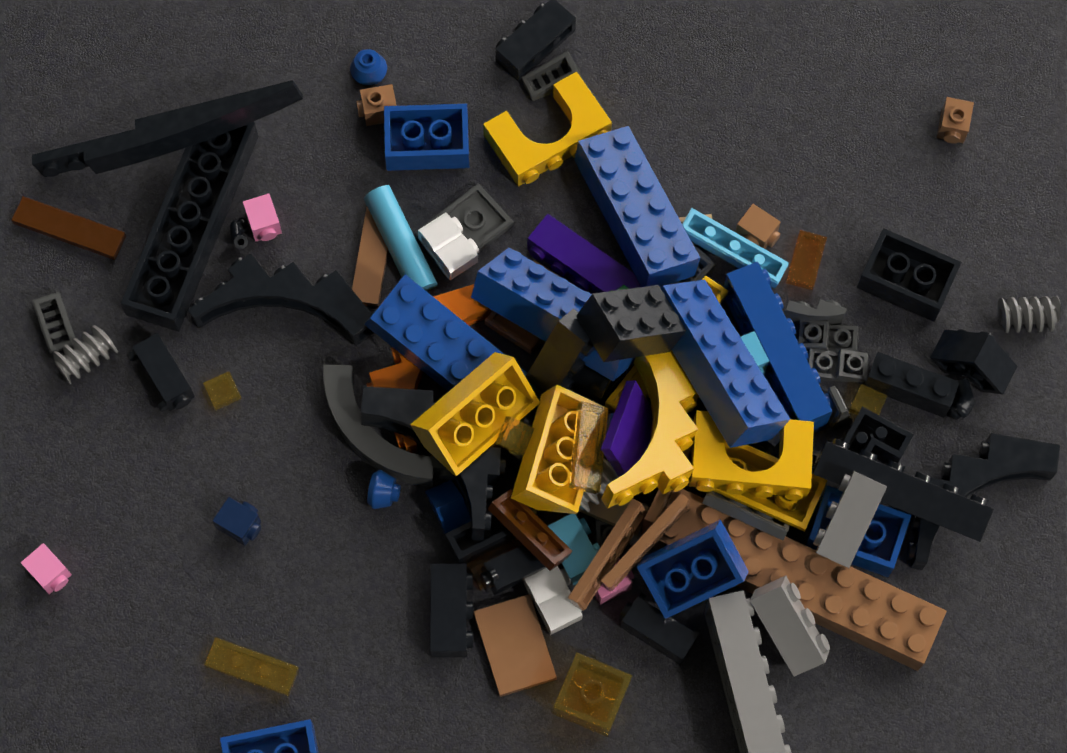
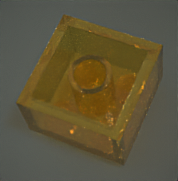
(592, 694)

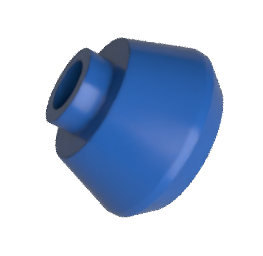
(368, 67)
(382, 490)

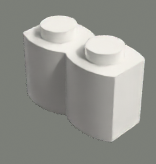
(448, 245)
(550, 596)

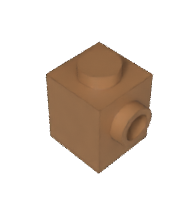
(373, 102)
(955, 120)
(759, 227)

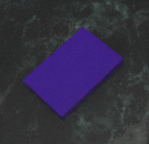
(629, 429)

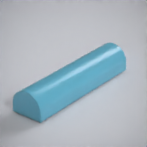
(399, 237)
(732, 246)

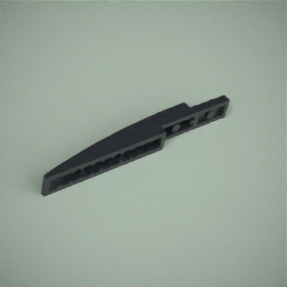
(168, 131)

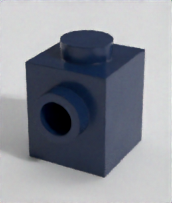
(238, 521)

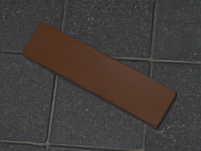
(69, 228)

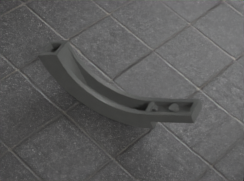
(366, 442)

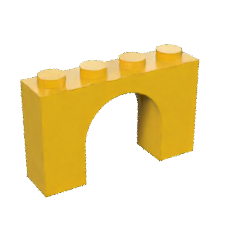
(529, 159)
(786, 478)

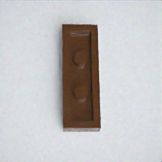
(530, 530)

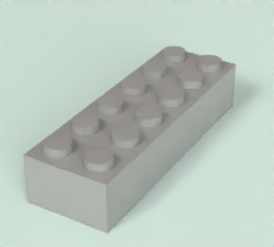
(744, 674)

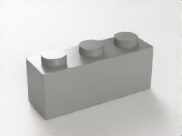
(849, 518)
(790, 625)

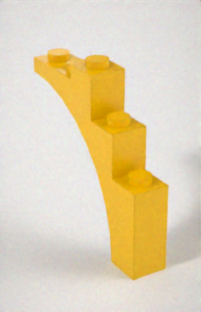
(671, 434)

